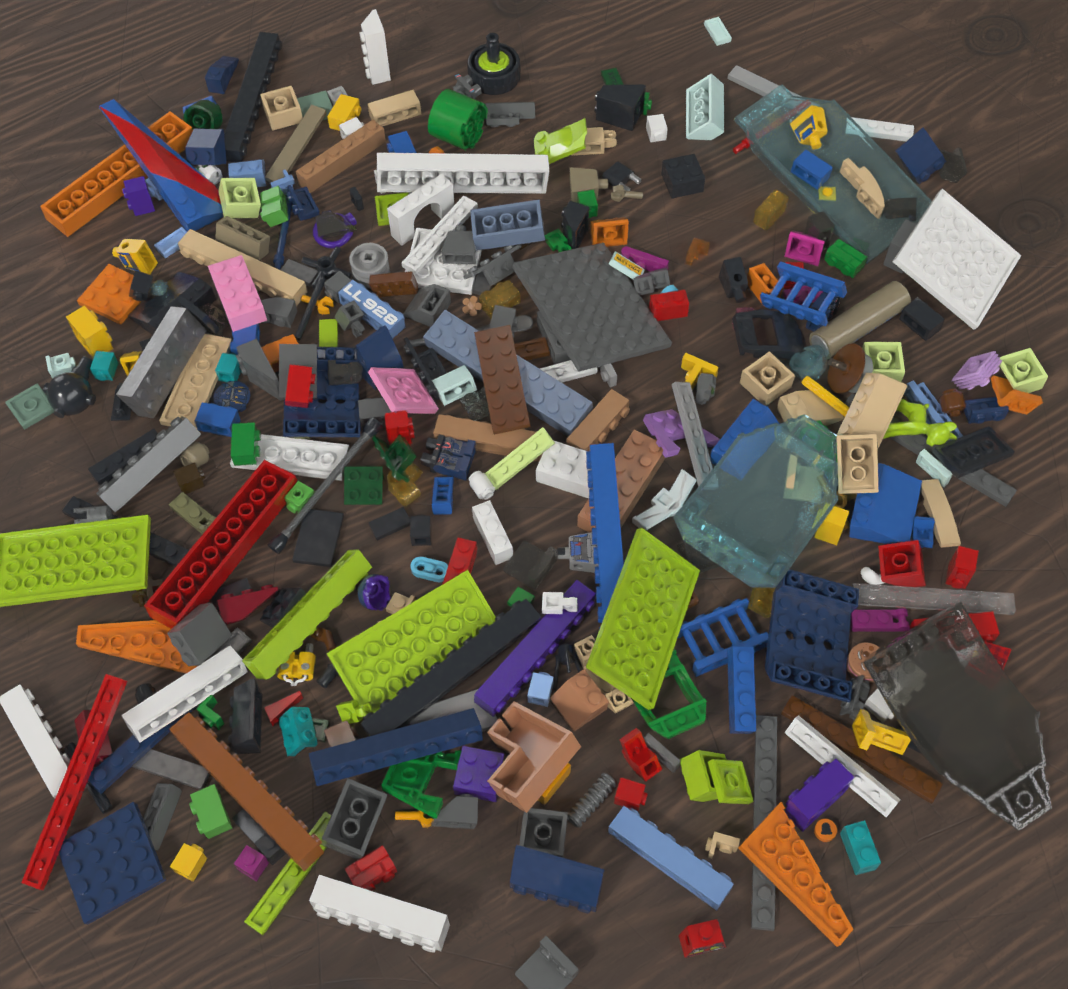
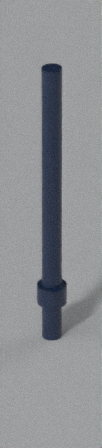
(278, 257)

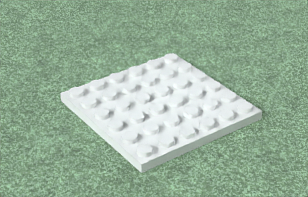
(957, 259)

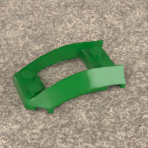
(681, 719)

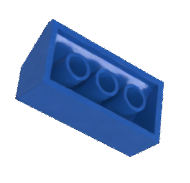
(753, 417)

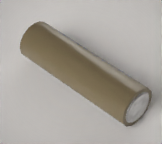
(861, 318)

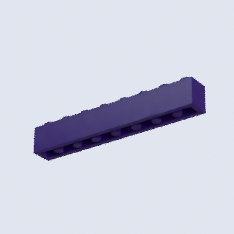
(532, 652)

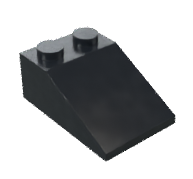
(258, 837)

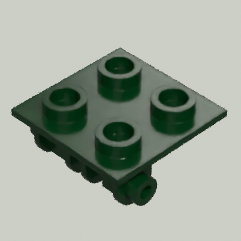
(363, 485)

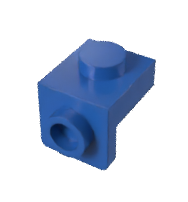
(923, 531)

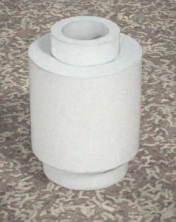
(481, 485)

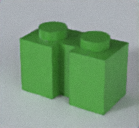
(273, 206)
(210, 812)

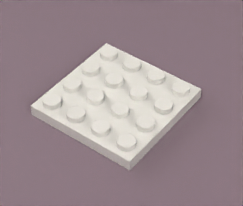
(445, 275)

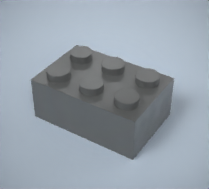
(353, 819)

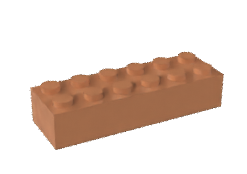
(634, 471)

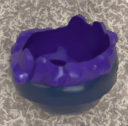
(374, 592)

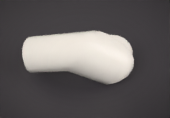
(871, 577)

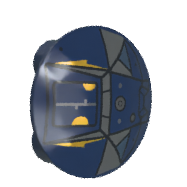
(232, 394)

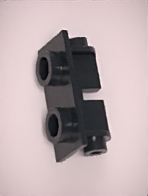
(120, 410)

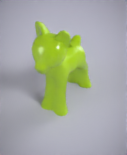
(916, 413)

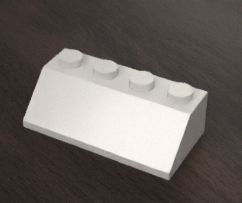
(374, 49)

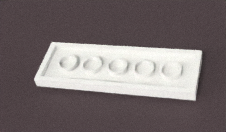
(300, 456)

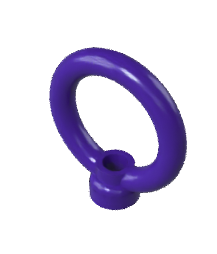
(332, 244)

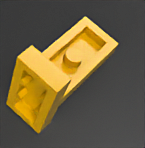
(695, 367)
(878, 734)

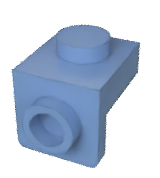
(284, 182)

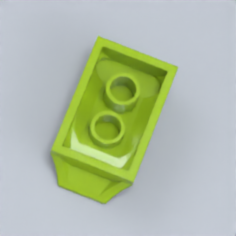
(562, 141)

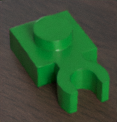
(557, 241)

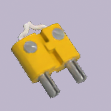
(298, 666)

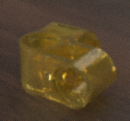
(404, 491)

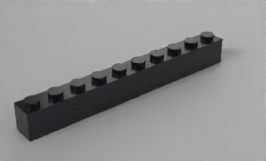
(249, 99)
(453, 670)

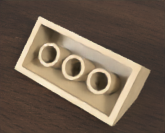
(873, 406)

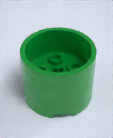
(457, 119)

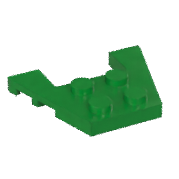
(410, 779)

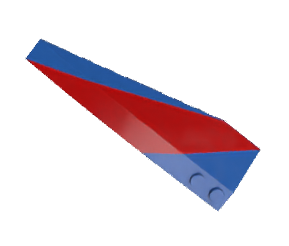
(183, 187)

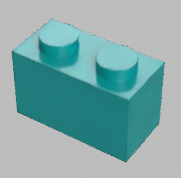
(860, 847)

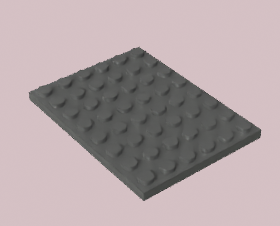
(591, 306)

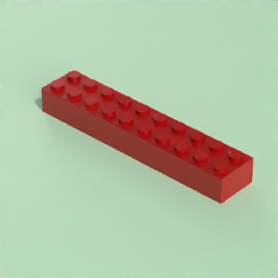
(222, 545)

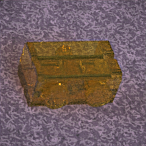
(771, 209)
(503, 295)

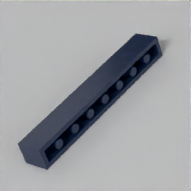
(395, 746)

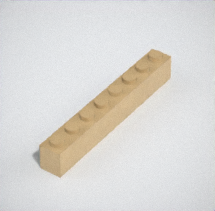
(265, 277)

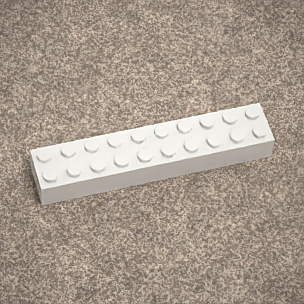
(466, 171)

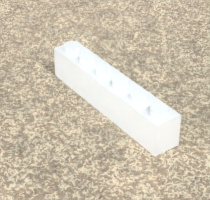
(184, 693)
(36, 736)

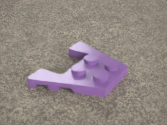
(668, 427)

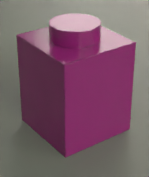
(251, 863)

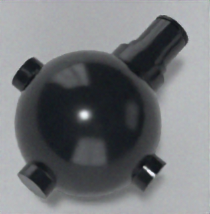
(70, 391)

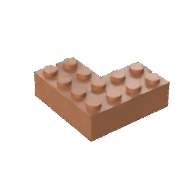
(536, 756)

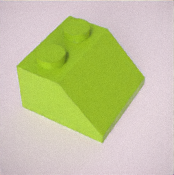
(698, 775)

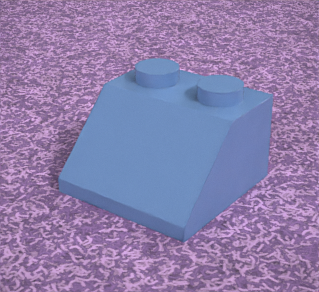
(249, 169)

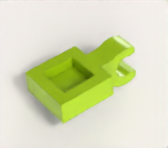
(352, 711)

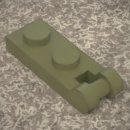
(191, 512)

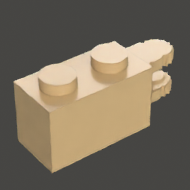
(597, 140)

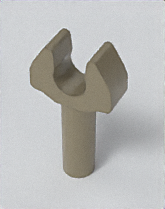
(619, 193)

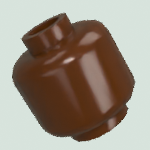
(952, 402)

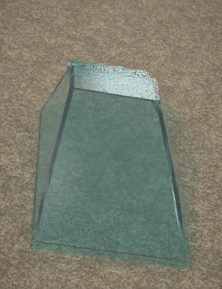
(777, 147)

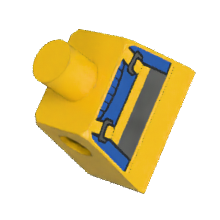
(810, 126)
(135, 255)

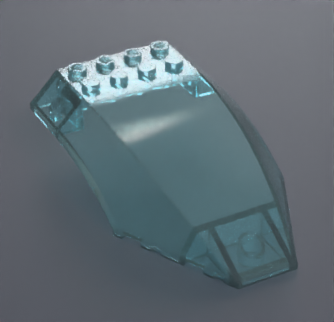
(747, 514)

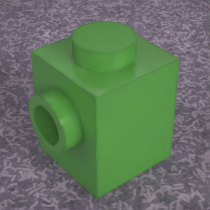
(298, 497)

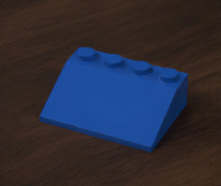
(889, 514)

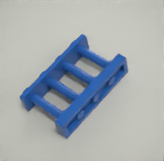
(803, 278)
(719, 658)

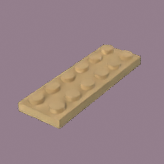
(196, 380)

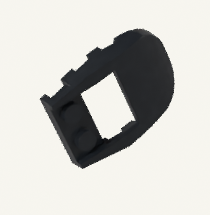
(786, 331)

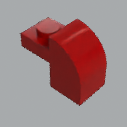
(639, 756)

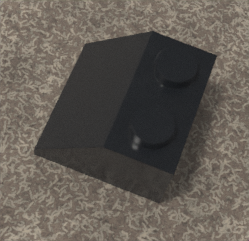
(575, 223)

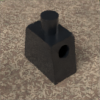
(734, 279)

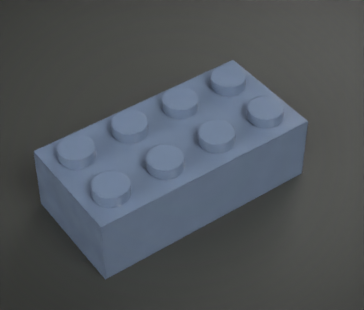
(507, 225)

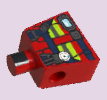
(702, 937)

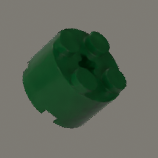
(203, 115)

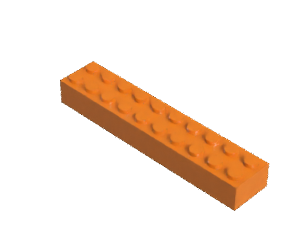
(104, 182)

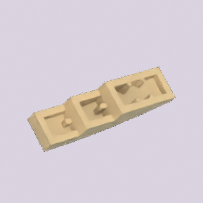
(939, 509)

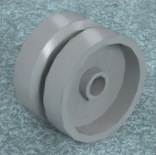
(368, 260)

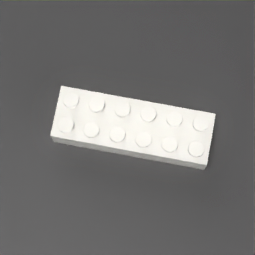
(379, 913)

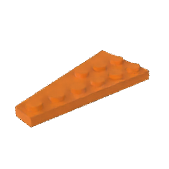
(135, 641)
(792, 869)

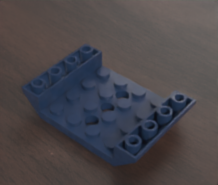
(327, 418)
(823, 613)

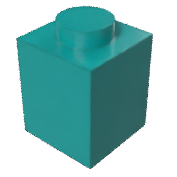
(104, 365)
(228, 368)

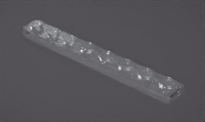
(935, 598)

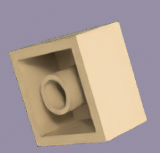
(281, 107)
(767, 378)

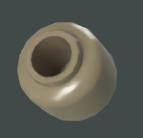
(195, 453)

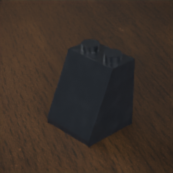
(620, 105)

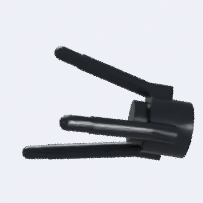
(566, 657)

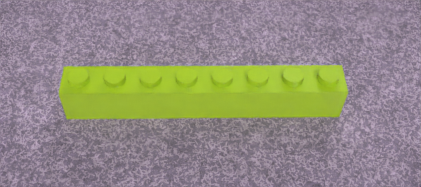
(307, 614)

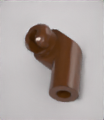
(326, 637)

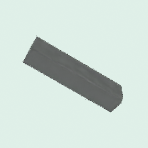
(161, 811)

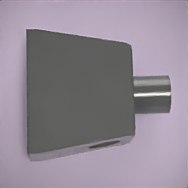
(459, 247)

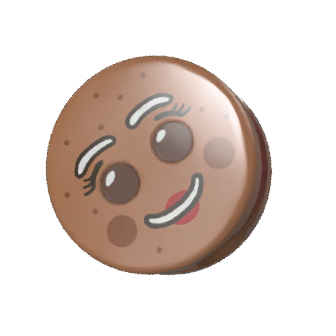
(856, 657)

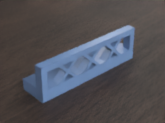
(915, 395)

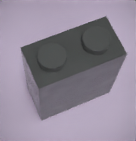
(199, 634)

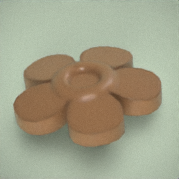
(471, 306)

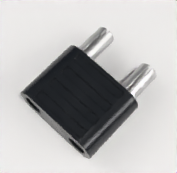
(619, 175)

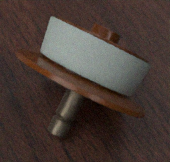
(848, 368)

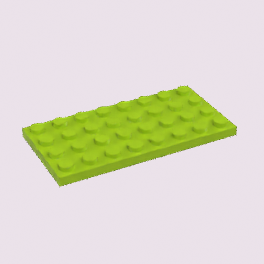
(74, 560)
(643, 619)
(411, 641)

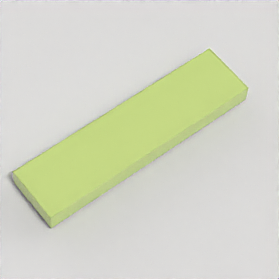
(520, 458)

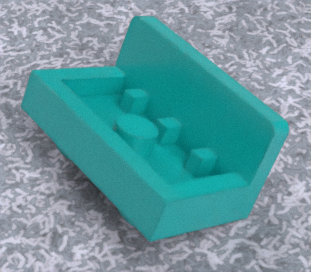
(297, 730)

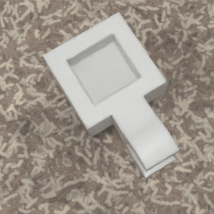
(555, 603)

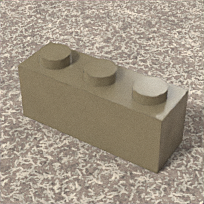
(242, 238)

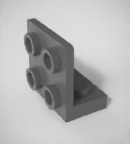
(547, 968)

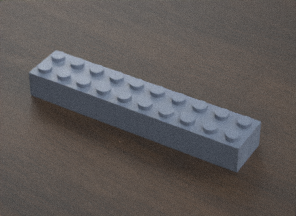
(543, 394)

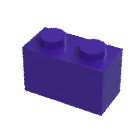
(138, 195)

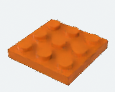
(110, 295)

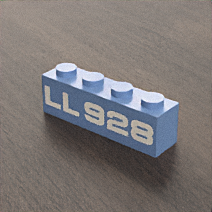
(375, 310)

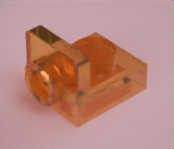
(696, 248)

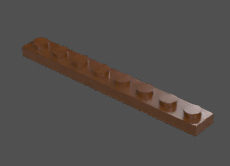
(874, 756)

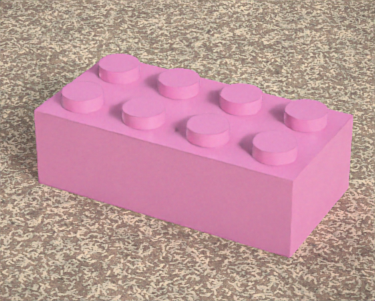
(237, 293)

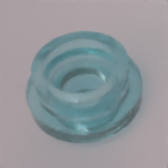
(159, 287)

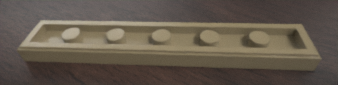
(296, 143)

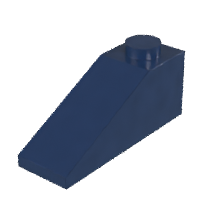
(221, 74)

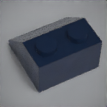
(206, 147)

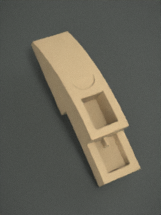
(868, 188)

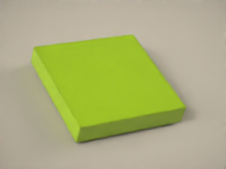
(384, 202)
(730, 781)

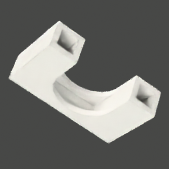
(403, 213)

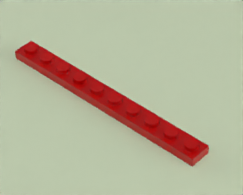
(74, 782)

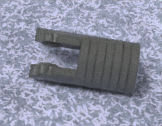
(94, 513)

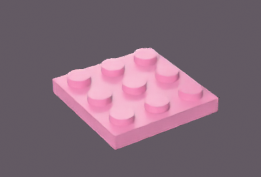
(403, 390)

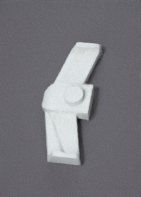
(666, 502)

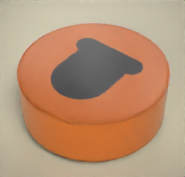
(825, 830)

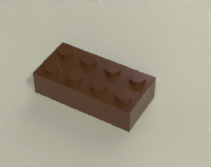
(393, 284)

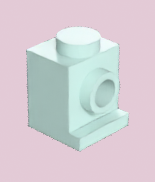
(60, 364)

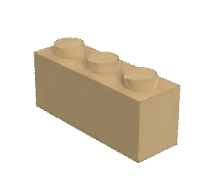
(395, 108)

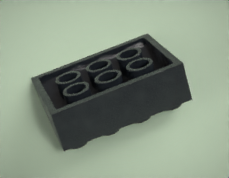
(152, 311)

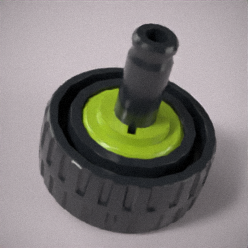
(494, 66)

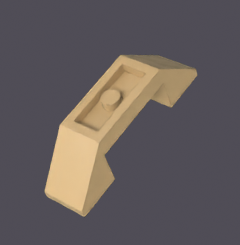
(616, 698)

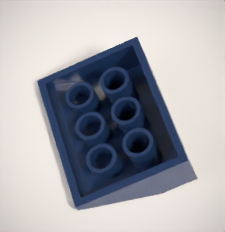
(556, 879)

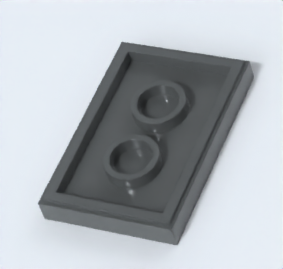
(296, 355)

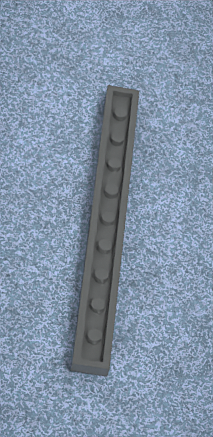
(978, 480)
(764, 802)

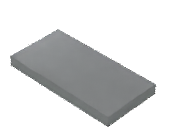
(454, 705)

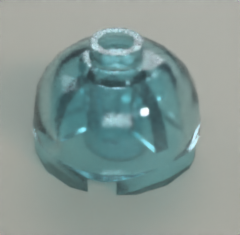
(809, 363)

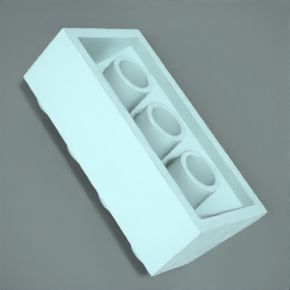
(705, 109)

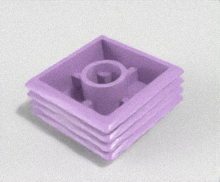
(977, 371)

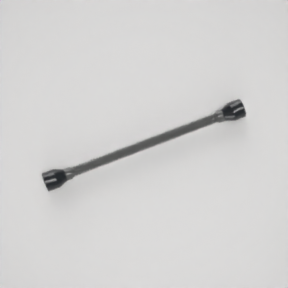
(279, 541)

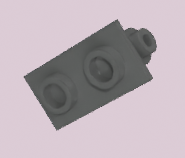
(859, 691)

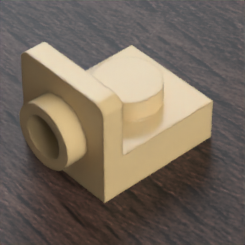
(398, 602)
(724, 842)

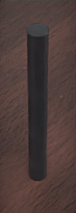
(310, 307)

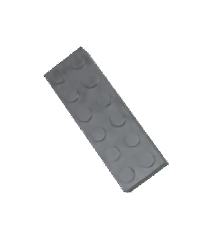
(161, 362)

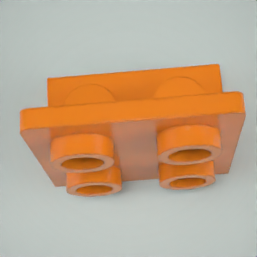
(1014, 399)

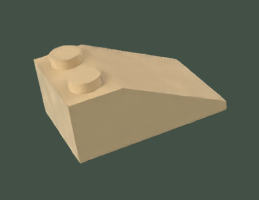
(810, 404)
(857, 464)

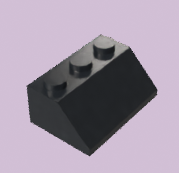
(246, 718)

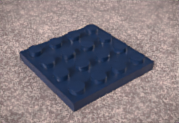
(111, 863)

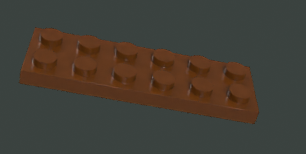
(502, 379)

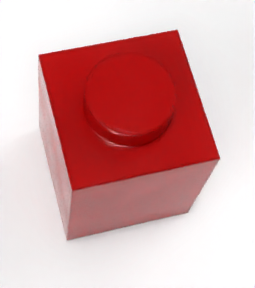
(630, 794)

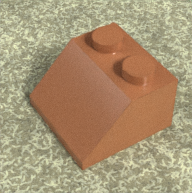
(579, 700)

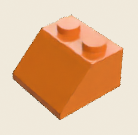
(610, 231)

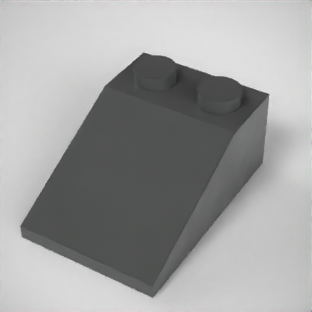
(257, 367)

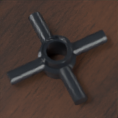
(325, 266)

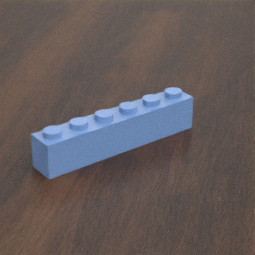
(670, 857)

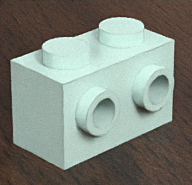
(454, 385)

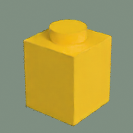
(189, 861)

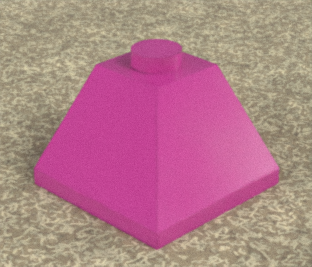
(804, 248)

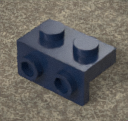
(302, 203)
(984, 410)

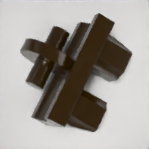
(143, 596)

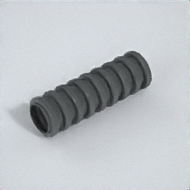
(591, 800)

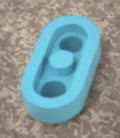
(430, 570)

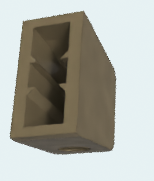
(584, 180)

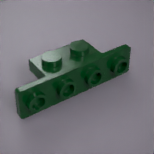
(397, 455)

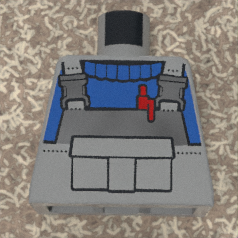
(579, 553)

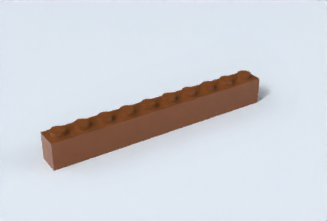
(249, 793)

